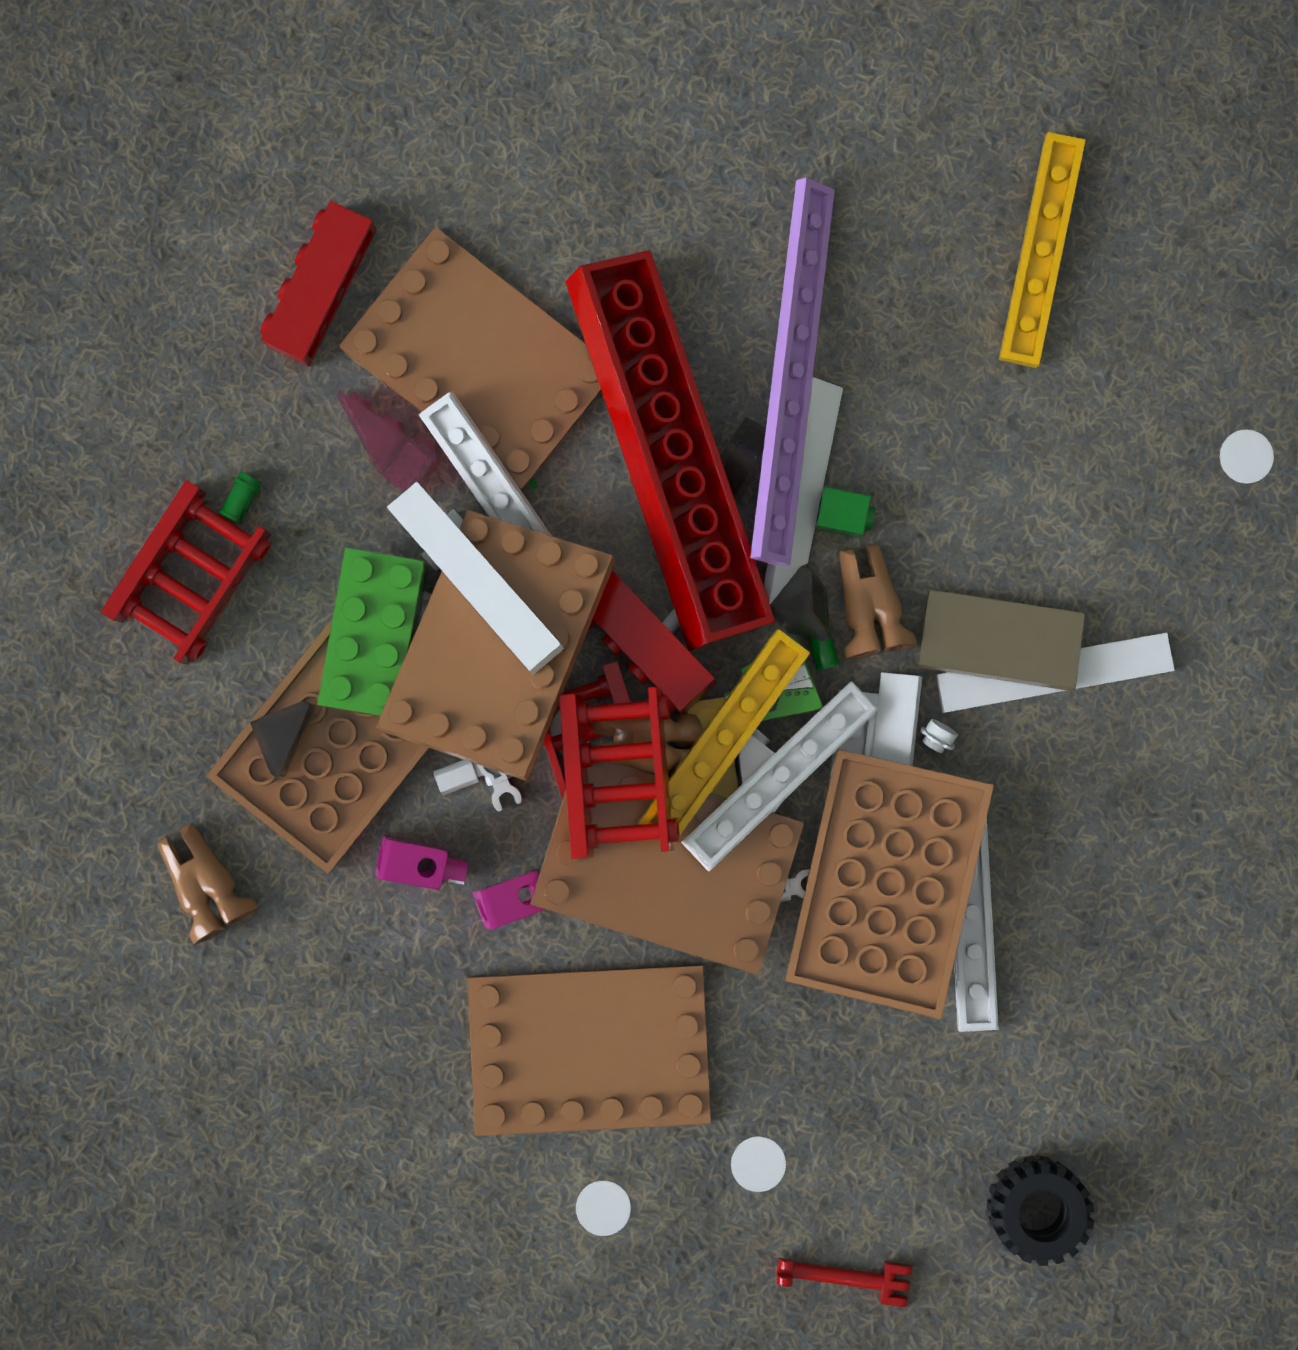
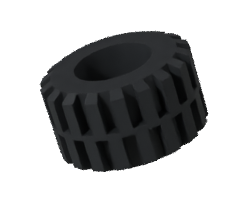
(1063, 1233)

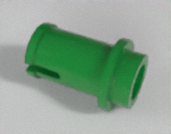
(240, 497)
(824, 653)

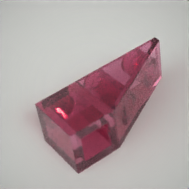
(390, 450)

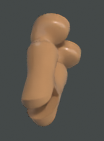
(870, 600)
(681, 733)
(199, 881)

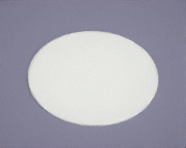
(1246, 456)
(758, 1164)
(603, 1208)

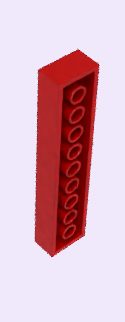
(669, 449)

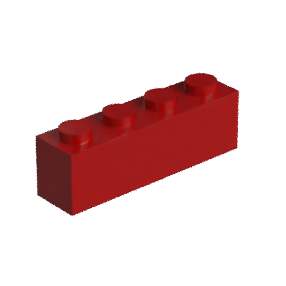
(318, 283)
(650, 646)

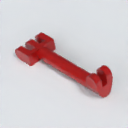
(886, 1282)

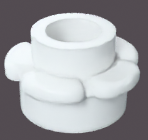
(938, 736)

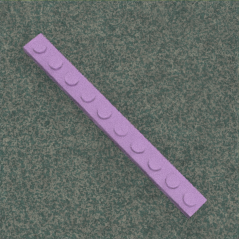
(792, 373)

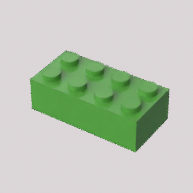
(371, 629)

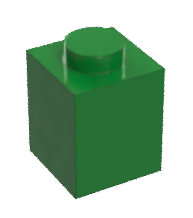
(844, 513)

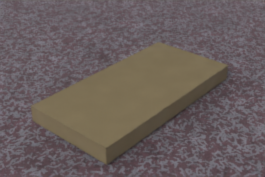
(1001, 640)

